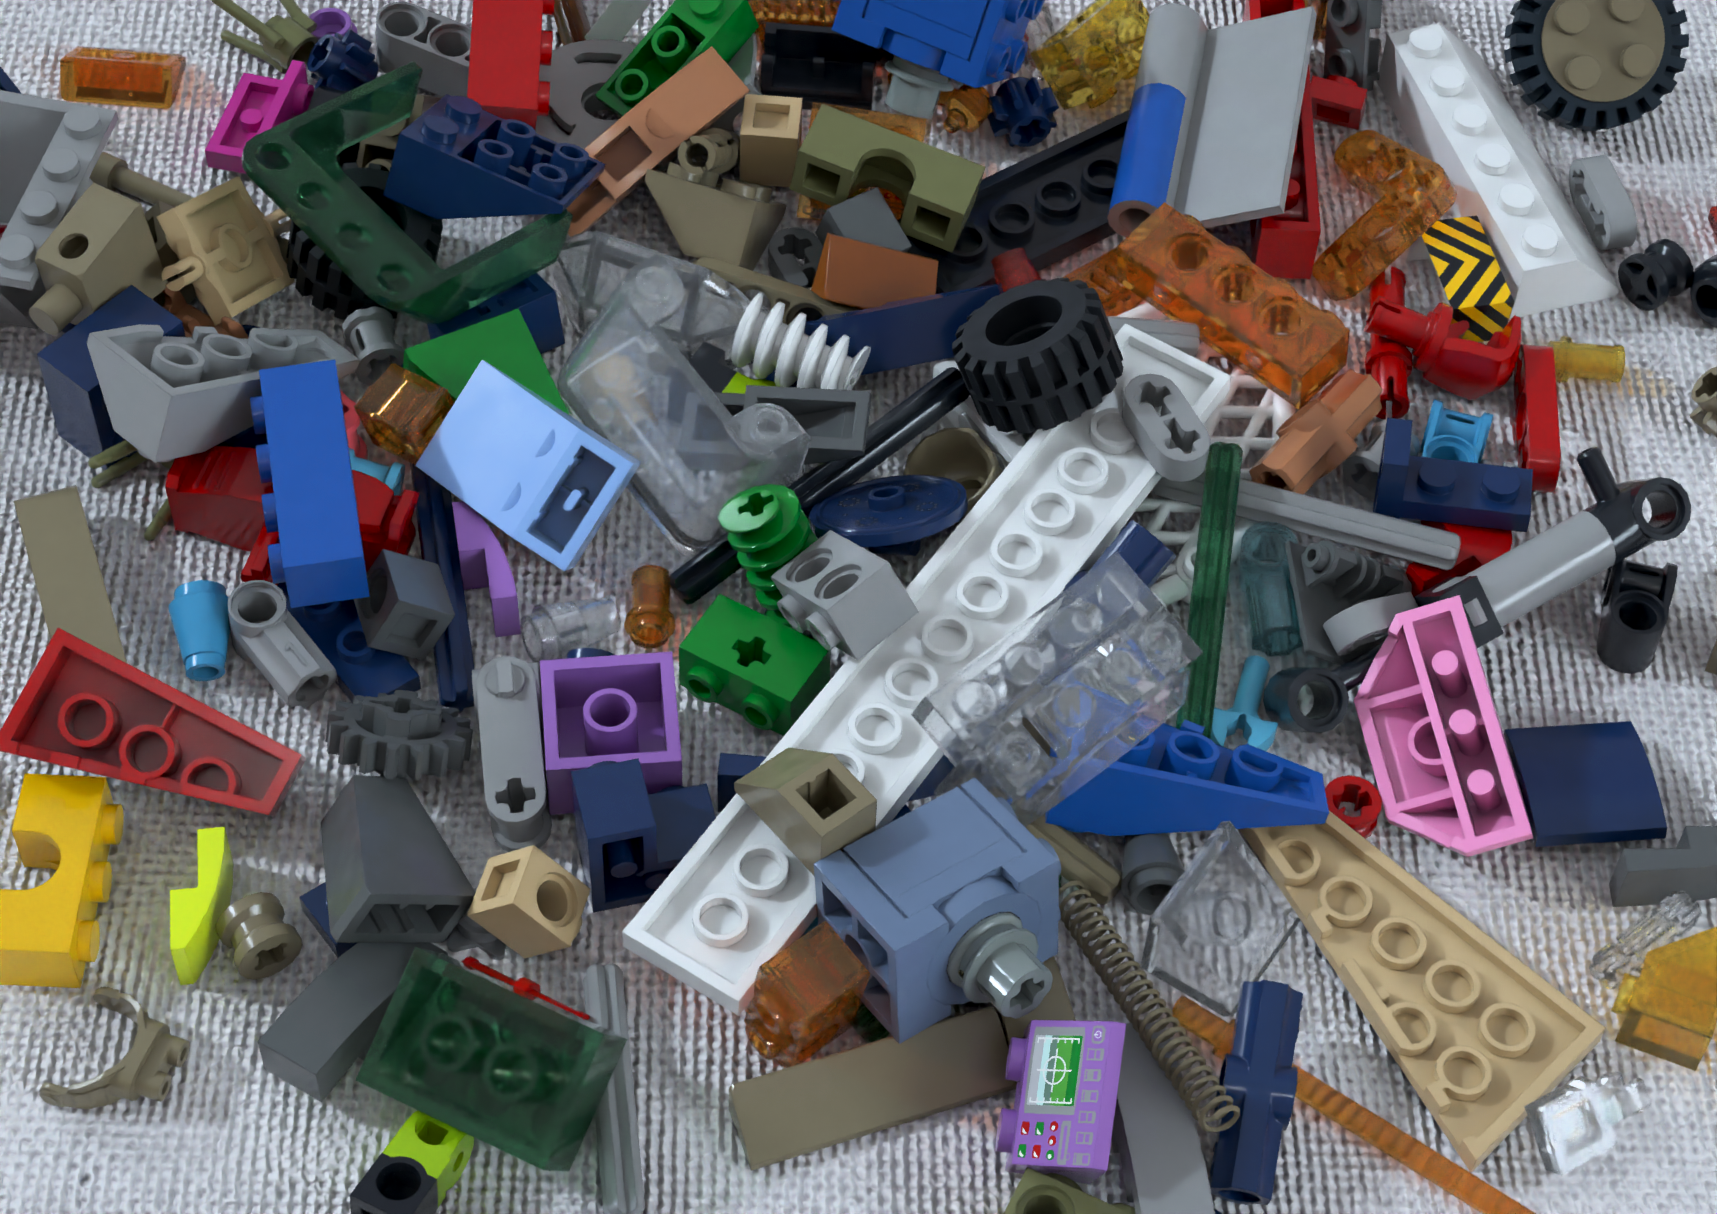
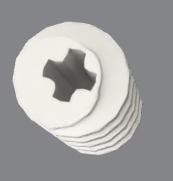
(793, 352)

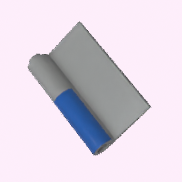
(1213, 118)

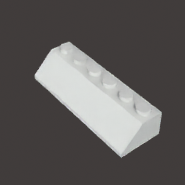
(1469, 129)

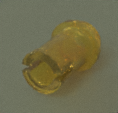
(1587, 361)

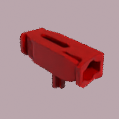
(222, 500)

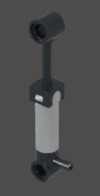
(1510, 582)

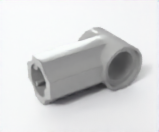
(278, 645)

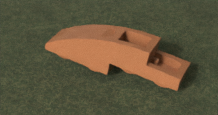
(654, 131)

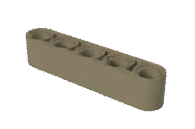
(67, 569)

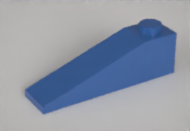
(1191, 784)

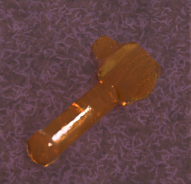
(964, 107)

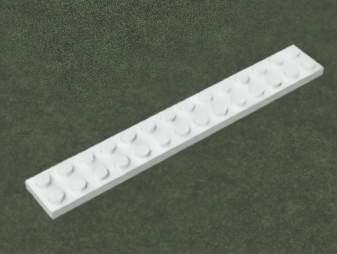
(1033, 530)

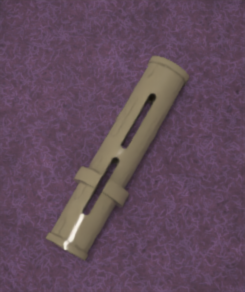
(718, 158)

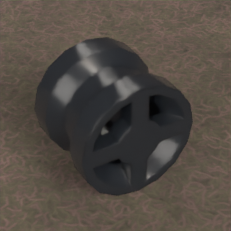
(1656, 274)

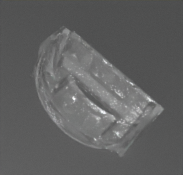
(1086, 672)

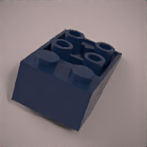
(480, 165)

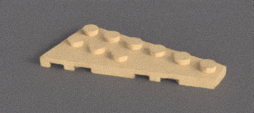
(1442, 995)

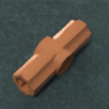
(1320, 434)

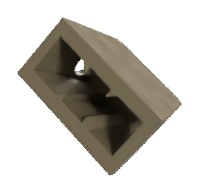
(93, 258)

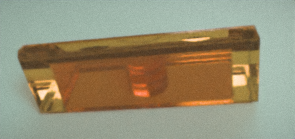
(121, 77)

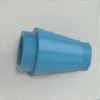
(201, 628)

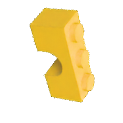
(53, 927)

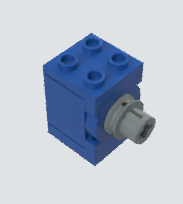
(940, 42)

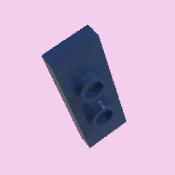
(341, 639)

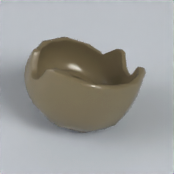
(958, 456)

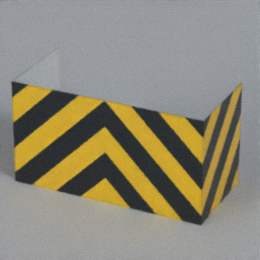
(1467, 274)

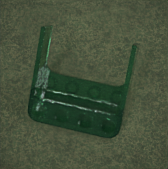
(302, 177)

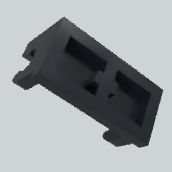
(817, 66)

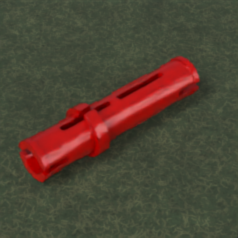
(1387, 360)

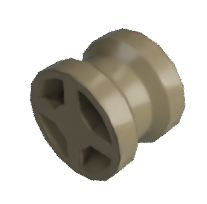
(258, 935)

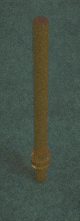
(1361, 1121)

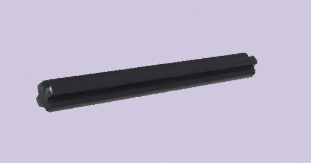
(883, 440)

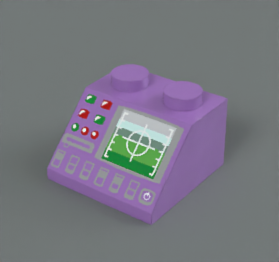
(1062, 1098)

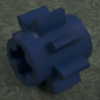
(342, 61)
(1022, 111)

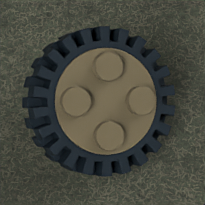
(1595, 58)

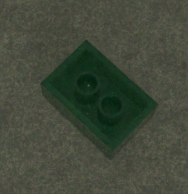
(491, 1060)

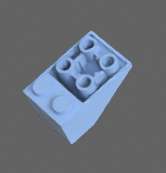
(527, 466)

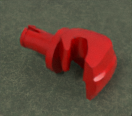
(1441, 353)

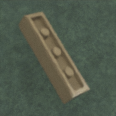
(870, 1088)

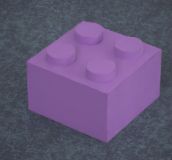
(609, 712)

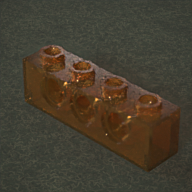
(1291, 365)

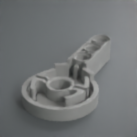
(443, 53)

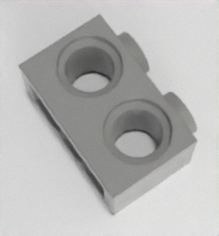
(843, 595)

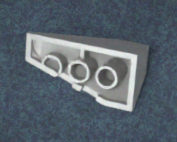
(194, 391)

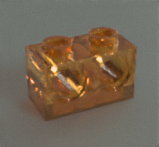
(805, 997)

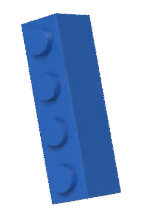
(312, 485)

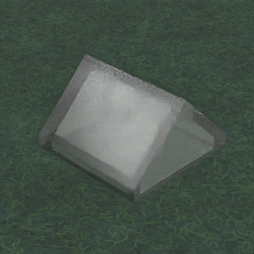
(1218, 924)

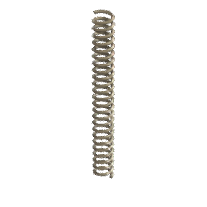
(1139, 1024)

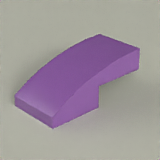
(485, 566)

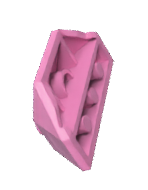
(1439, 735)

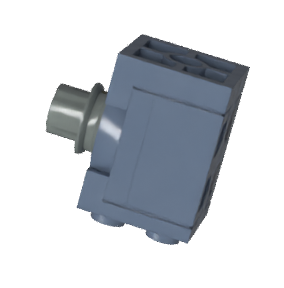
(946, 910)

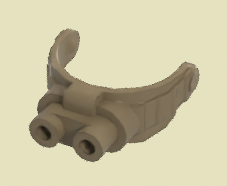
(139, 1072)

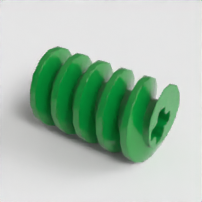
(767, 533)

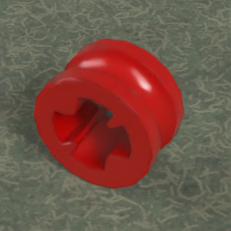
(1363, 795)

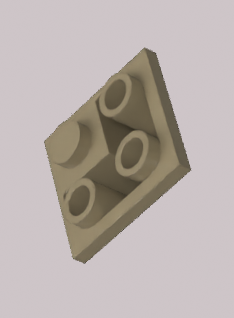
(714, 219)

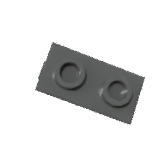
(1347, 41)

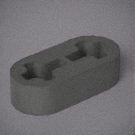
(785, 266)

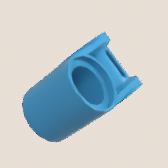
(1455, 434)

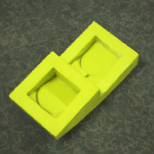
(198, 909)

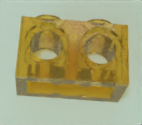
(1094, 52)

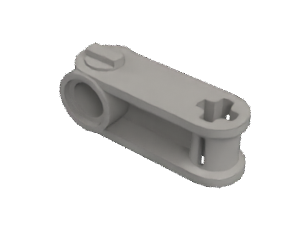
(513, 751)

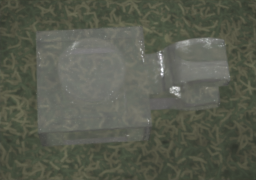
(1578, 1118)

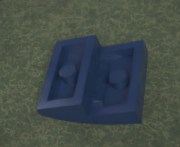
(1586, 784)

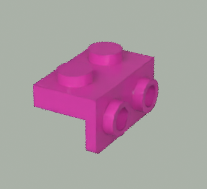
(254, 108)

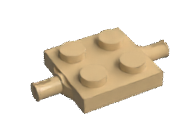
(226, 249)

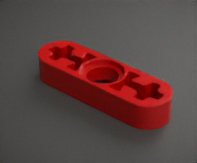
(1537, 416)

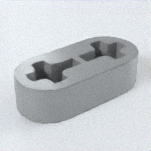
(1602, 202)
(1155, 432)
(1366, 623)

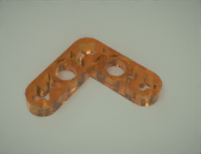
(1356, 255)

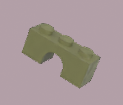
(852, 154)

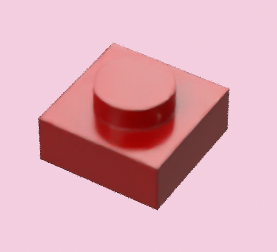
(1338, 101)

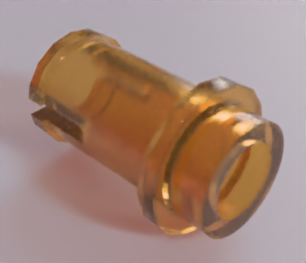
(650, 617)

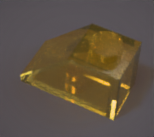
(1671, 1001)

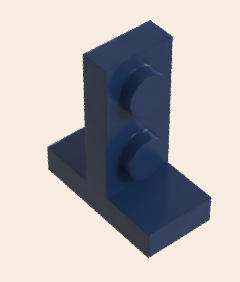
(1448, 488)

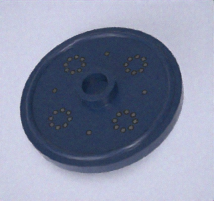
(891, 512)

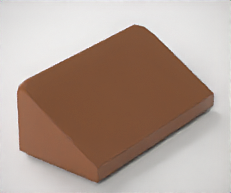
(871, 274)

